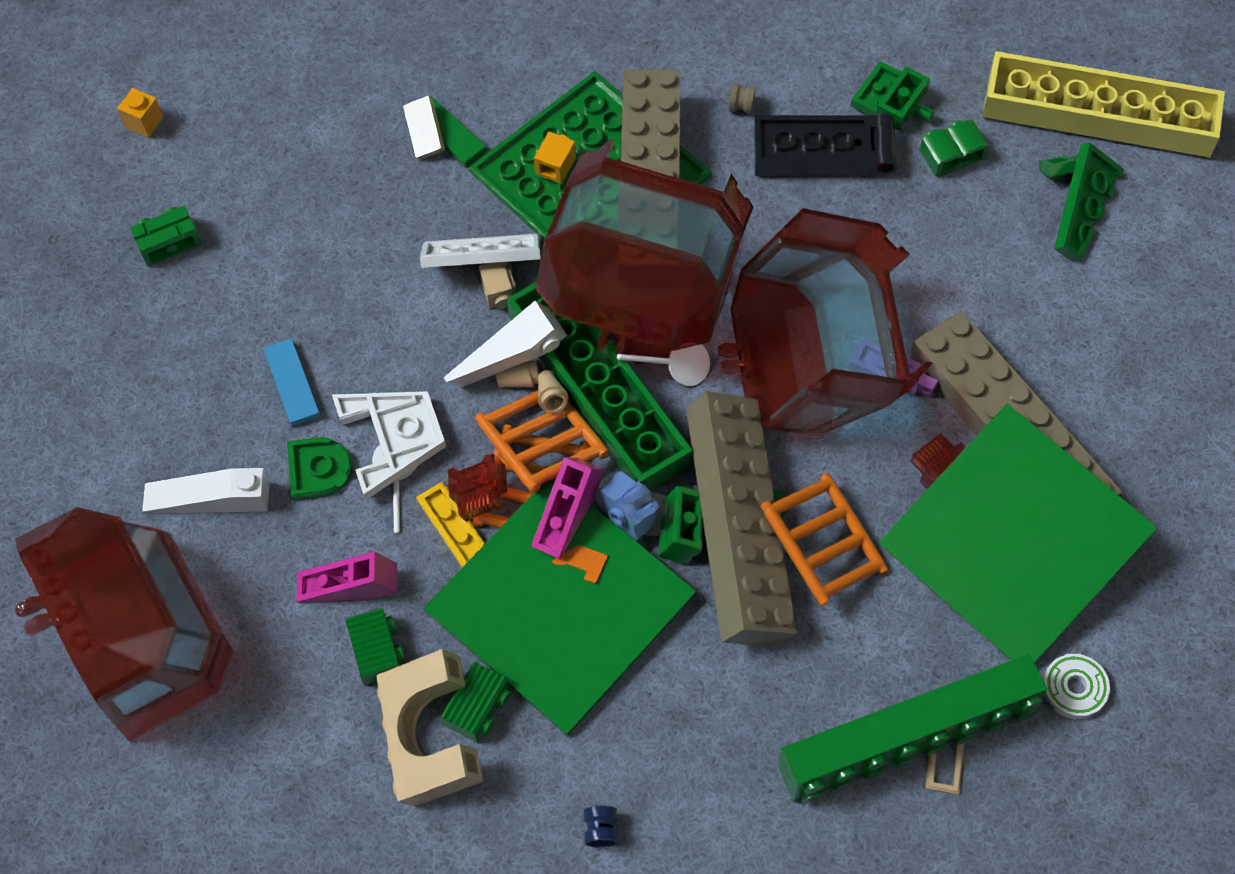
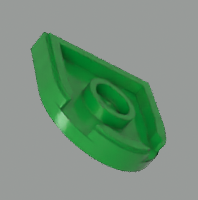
(317, 467)

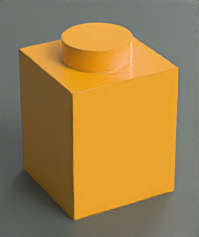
(140, 112)
(555, 157)

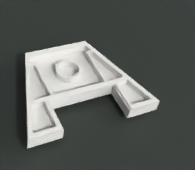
(404, 429)

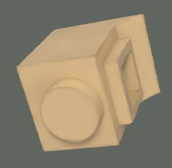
(497, 283)

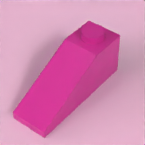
(567, 505)
(350, 579)

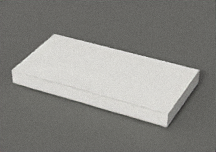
(480, 250)

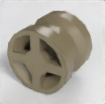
(742, 98)

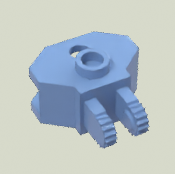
(628, 505)

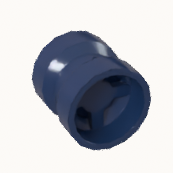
(600, 826)

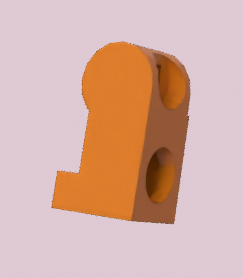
(584, 559)

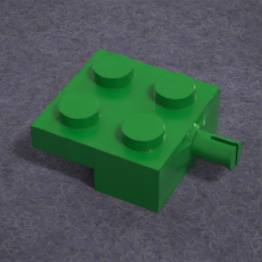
(893, 94)

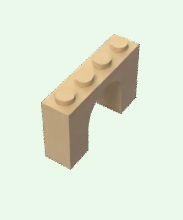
(403, 696)

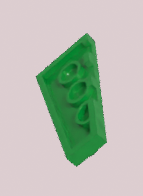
(1087, 193)

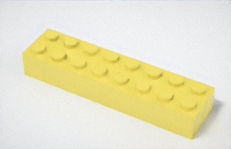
(1104, 104)

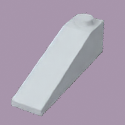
(522, 339)
(209, 492)

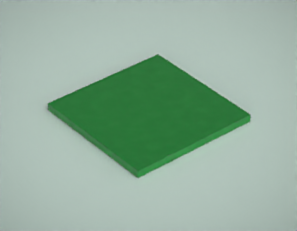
(585, 114)
(1017, 536)
(549, 627)

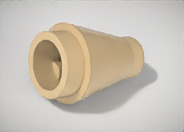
(520, 375)
(551, 394)

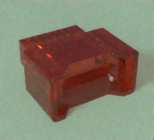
(935, 458)
(478, 487)

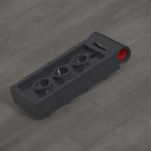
(824, 145)

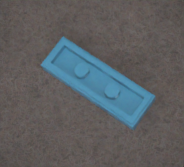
(291, 382)

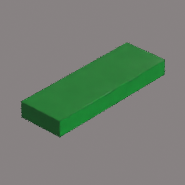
(457, 138)

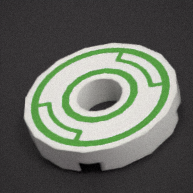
(1085, 670)

